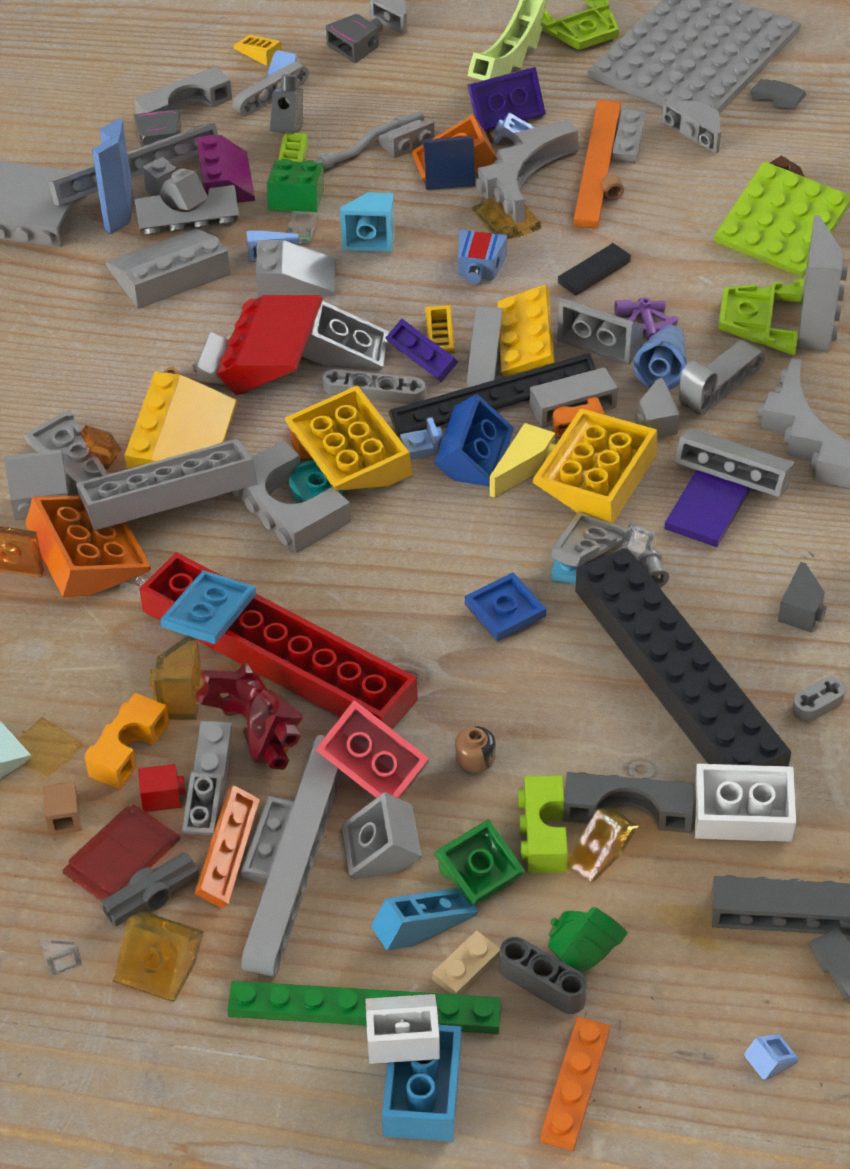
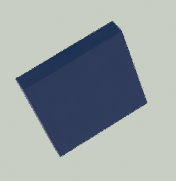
(449, 162)

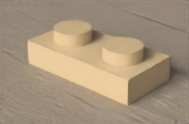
(466, 964)

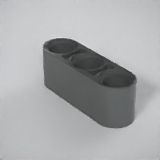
(548, 988)

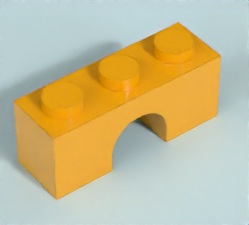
(137, 720)

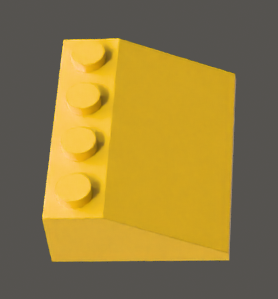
(178, 419)
(351, 442)
(598, 464)

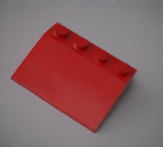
(267, 340)

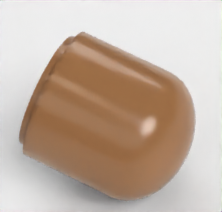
(612, 186)

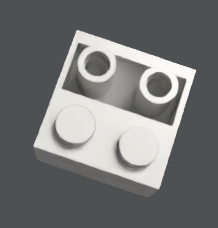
(402, 1028)

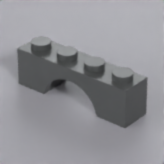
(664, 801)

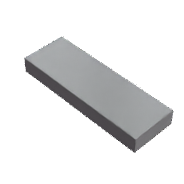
(266, 840)

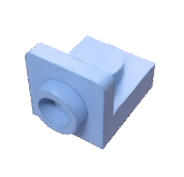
(509, 126)
(423, 442)

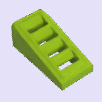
(294, 147)

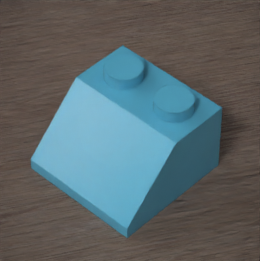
(368, 223)

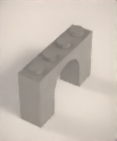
(297, 523)

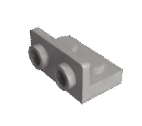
(407, 137)

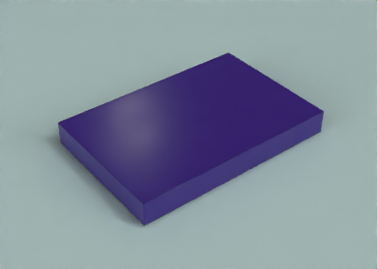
(509, 93)
(706, 508)

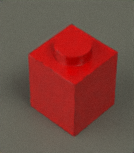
(160, 787)

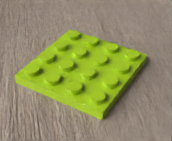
(777, 216)

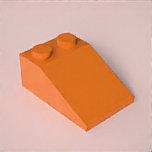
(483, 151)

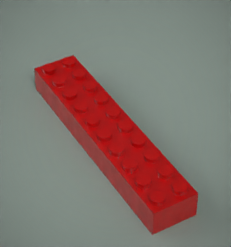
(293, 651)

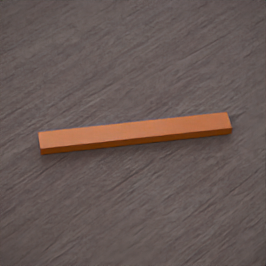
(597, 164)

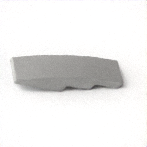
(484, 345)

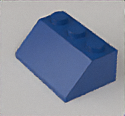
(473, 442)

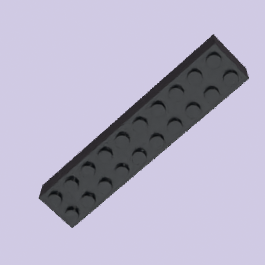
(677, 664)

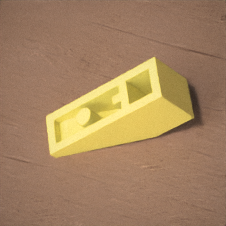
(522, 458)

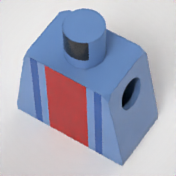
(481, 255)

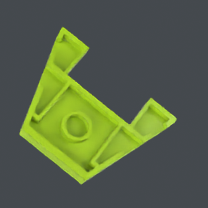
(584, 27)
(748, 313)

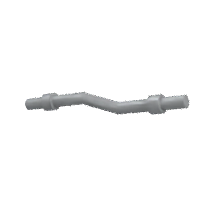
(328, 160)

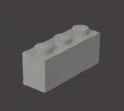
(572, 392)

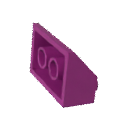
(225, 165)

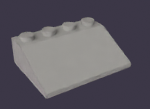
(170, 267)
(821, 290)

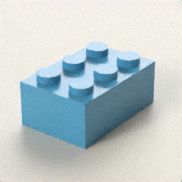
(424, 1093)

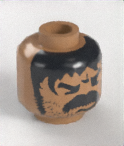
(475, 749)

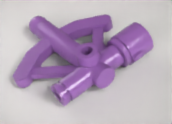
(646, 308)

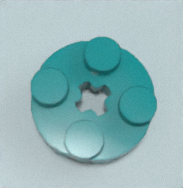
(302, 481)

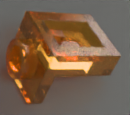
(101, 444)

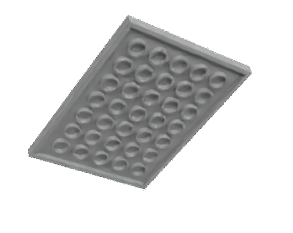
(694, 51)

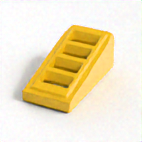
(258, 48)
(440, 313)

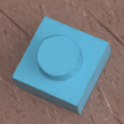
(563, 573)

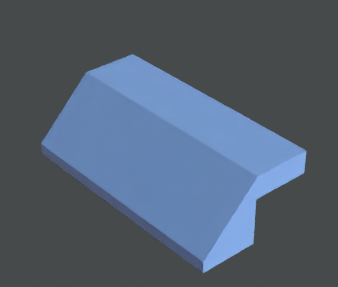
(113, 177)

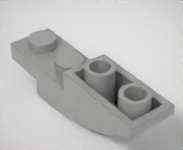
(208, 778)

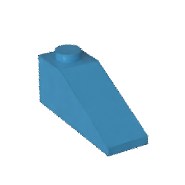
(417, 917)

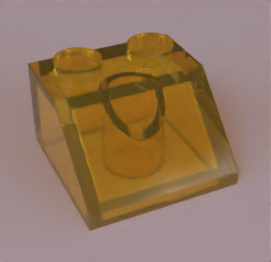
(178, 679)
(157, 955)

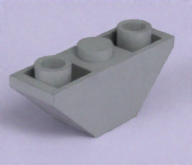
(694, 121)

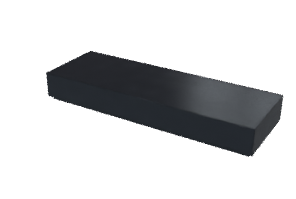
(594, 269)

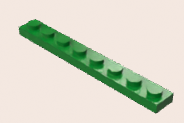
(348, 1005)

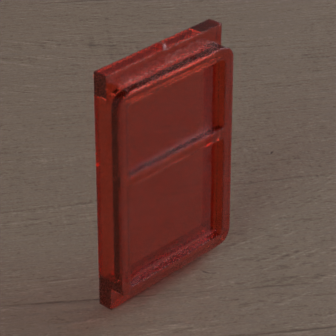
(119, 851)

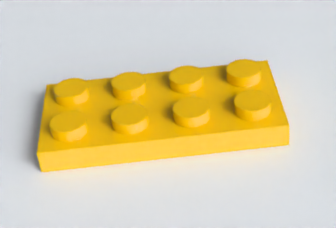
(526, 331)

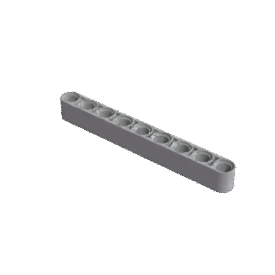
(292, 866)

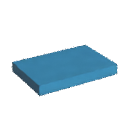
(208, 607)

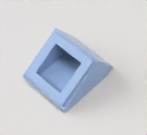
(281, 60)
(770, 1055)

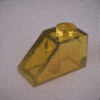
(602, 843)

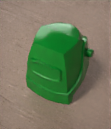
(584, 937)

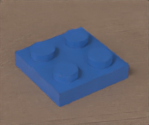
(505, 606)

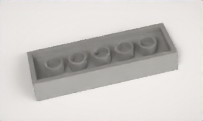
(167, 484)

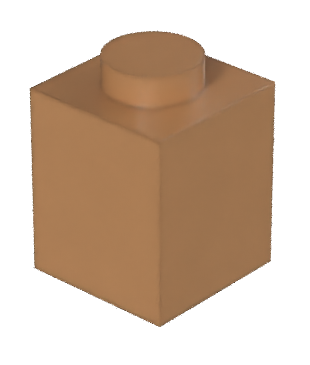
(62, 808)

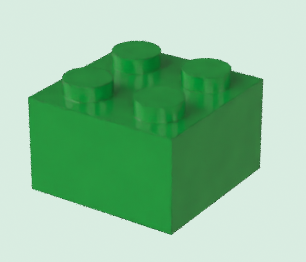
(295, 186)

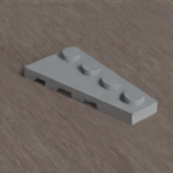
(64, 434)

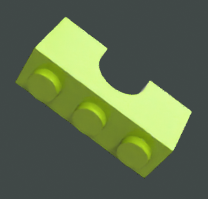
(544, 845)

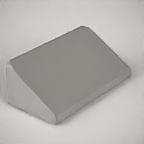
(210, 358)

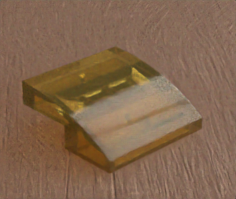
(498, 222)

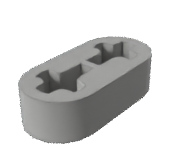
(821, 702)

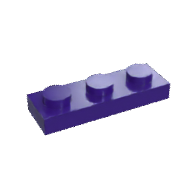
(421, 350)

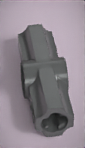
(149, 889)

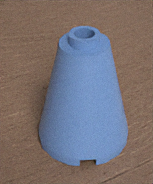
(662, 357)

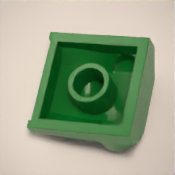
(479, 863)

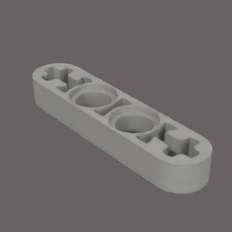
(249, 101)
(374, 383)

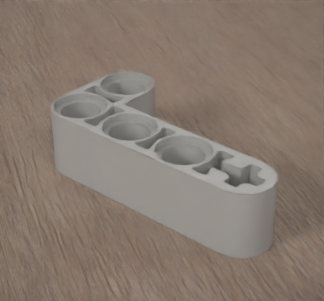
(707, 386)

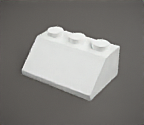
(744, 802)

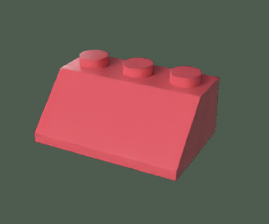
(372, 753)

